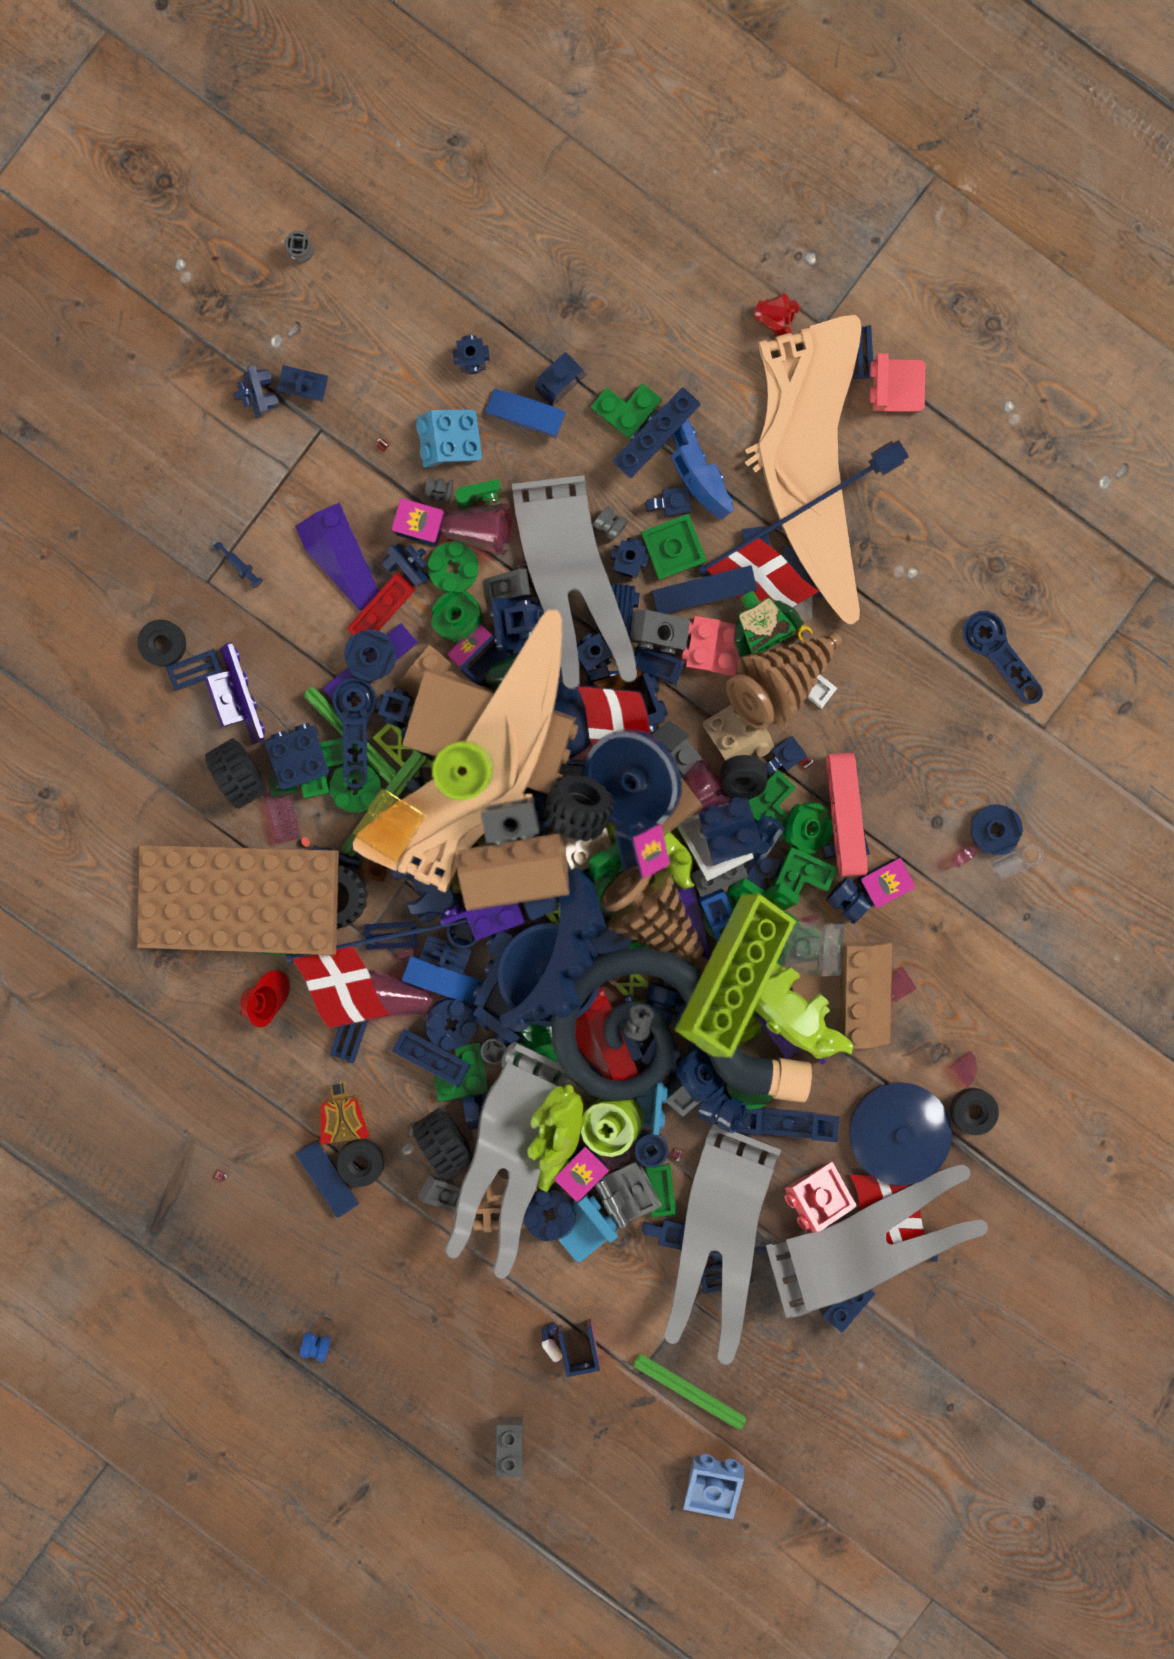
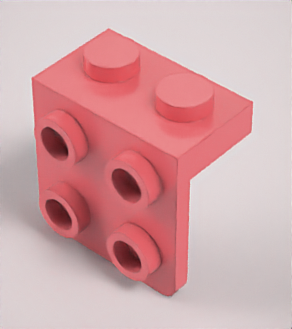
(897, 384)

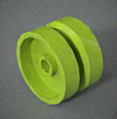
(478, 766)
(612, 1126)

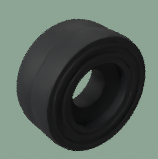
(147, 639)
(743, 766)
(987, 1118)
(355, 1176)

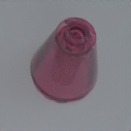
(479, 527)
(705, 785)
(399, 996)

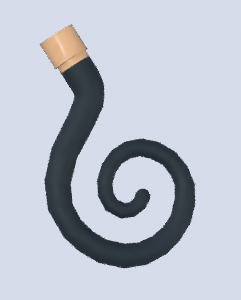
(778, 1078)

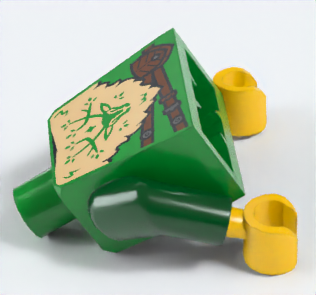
(765, 625)

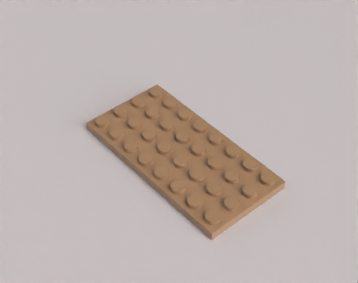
(238, 899)

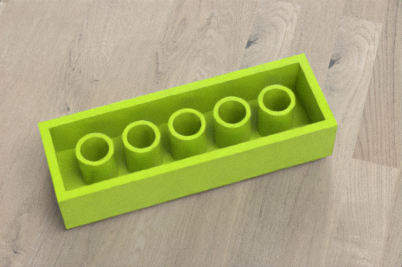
(735, 975)

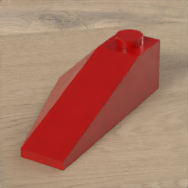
(590, 1040)

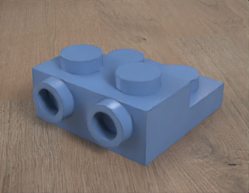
(714, 1486)

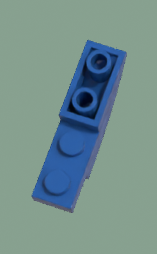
(701, 479)

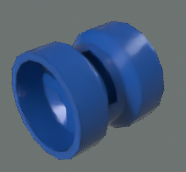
(315, 1347)

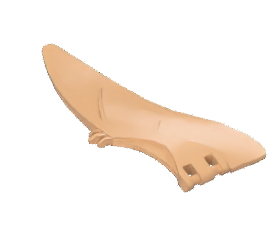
(802, 450)
(513, 735)

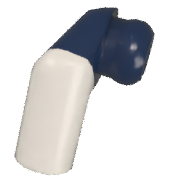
(548, 1343)

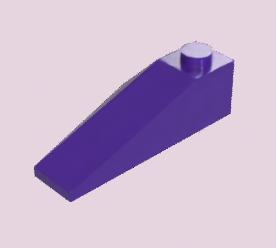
(336, 550)

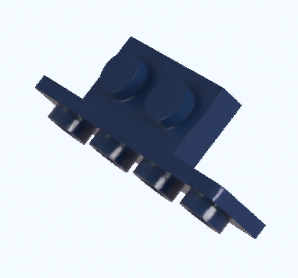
(656, 433)

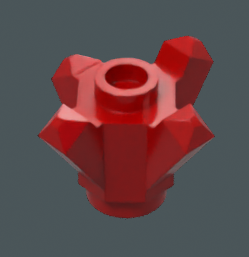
(777, 313)

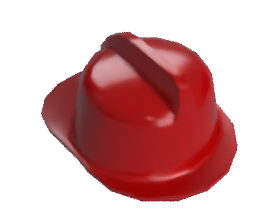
(265, 998)

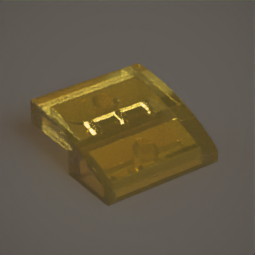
(389, 825)

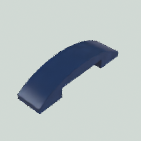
(790, 1123)

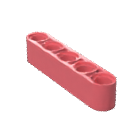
(846, 814)

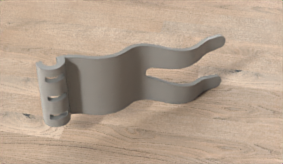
(564, 559)
(504, 1143)
(722, 1219)
(855, 1253)

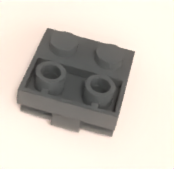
(627, 1193)

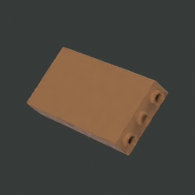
(451, 708)

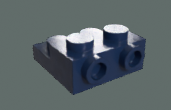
(730, 830)

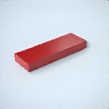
(383, 605)

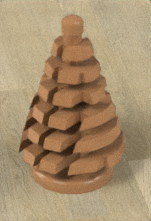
(779, 680)
(652, 915)

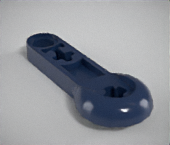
(999, 652)
(354, 723)

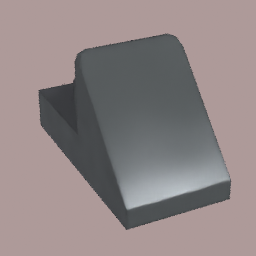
(508, 585)
(676, 742)
(440, 1192)

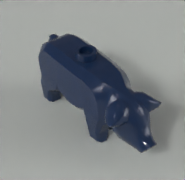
(432, 901)

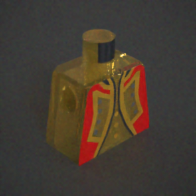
(343, 1117)

